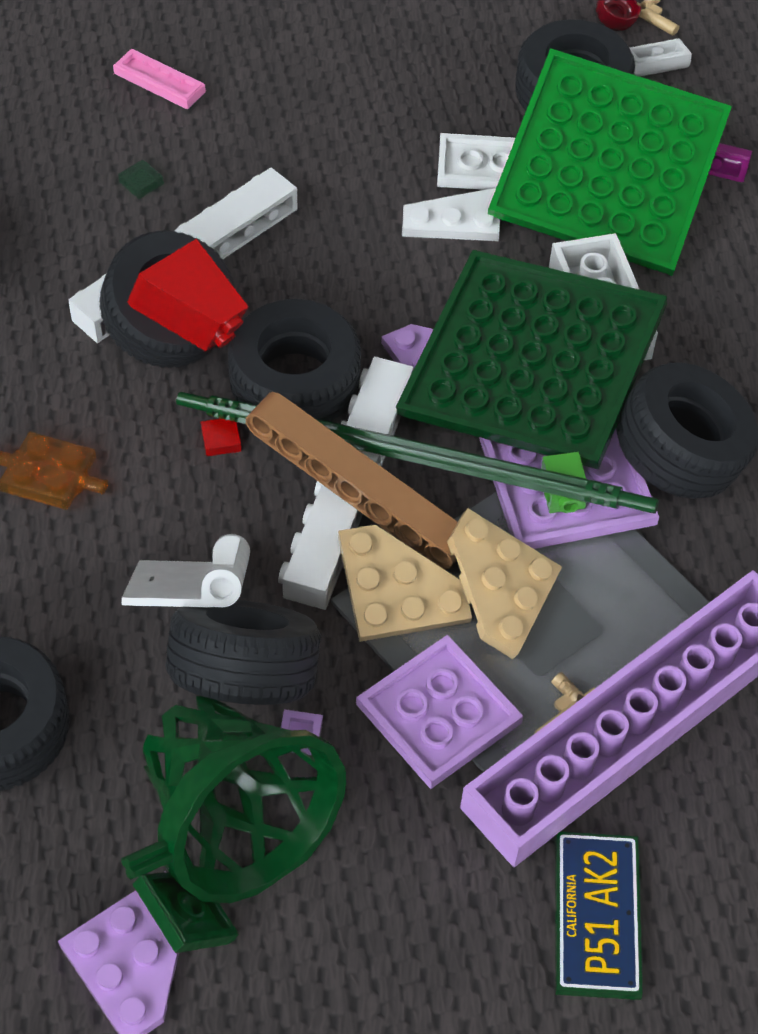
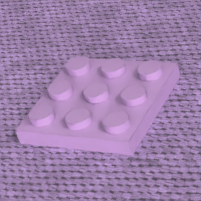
(439, 711)

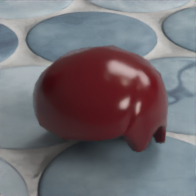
(618, 14)

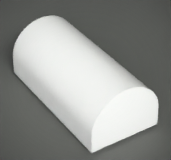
(660, 57)

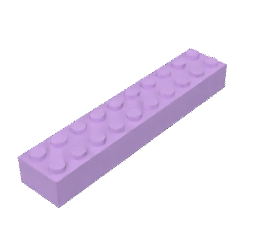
(618, 726)

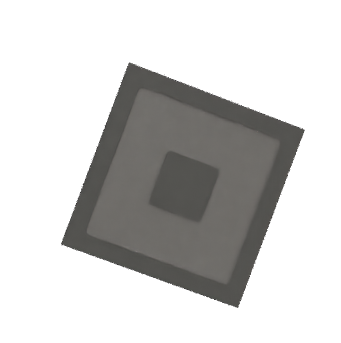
(598, 617)

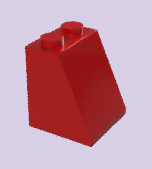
(190, 297)

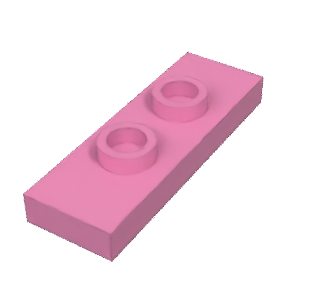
(159, 78)

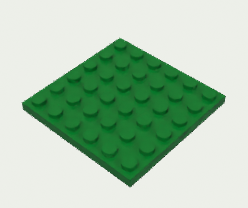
(609, 159)

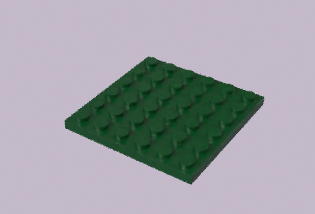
(533, 357)

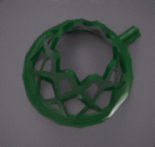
(222, 749)

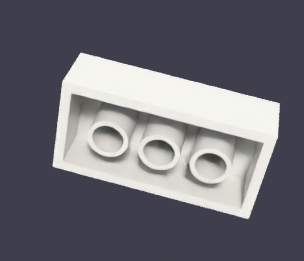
(598, 259)

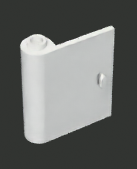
(191, 582)

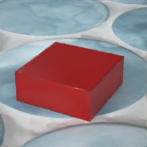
(220, 437)

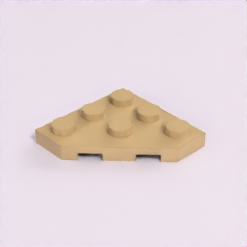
(501, 580)
(397, 587)

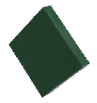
(181, 916)

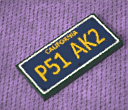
(597, 916)

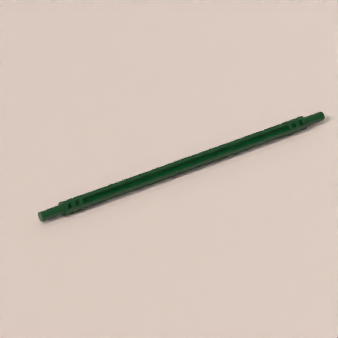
(448, 459)

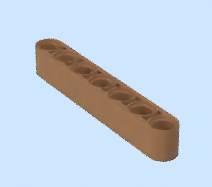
(354, 477)

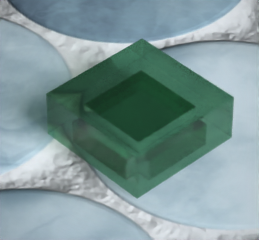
(140, 179)

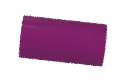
(730, 162)

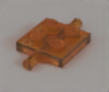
(49, 471)

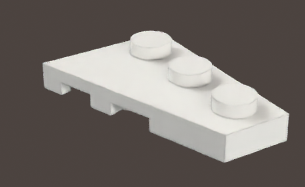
(452, 217)

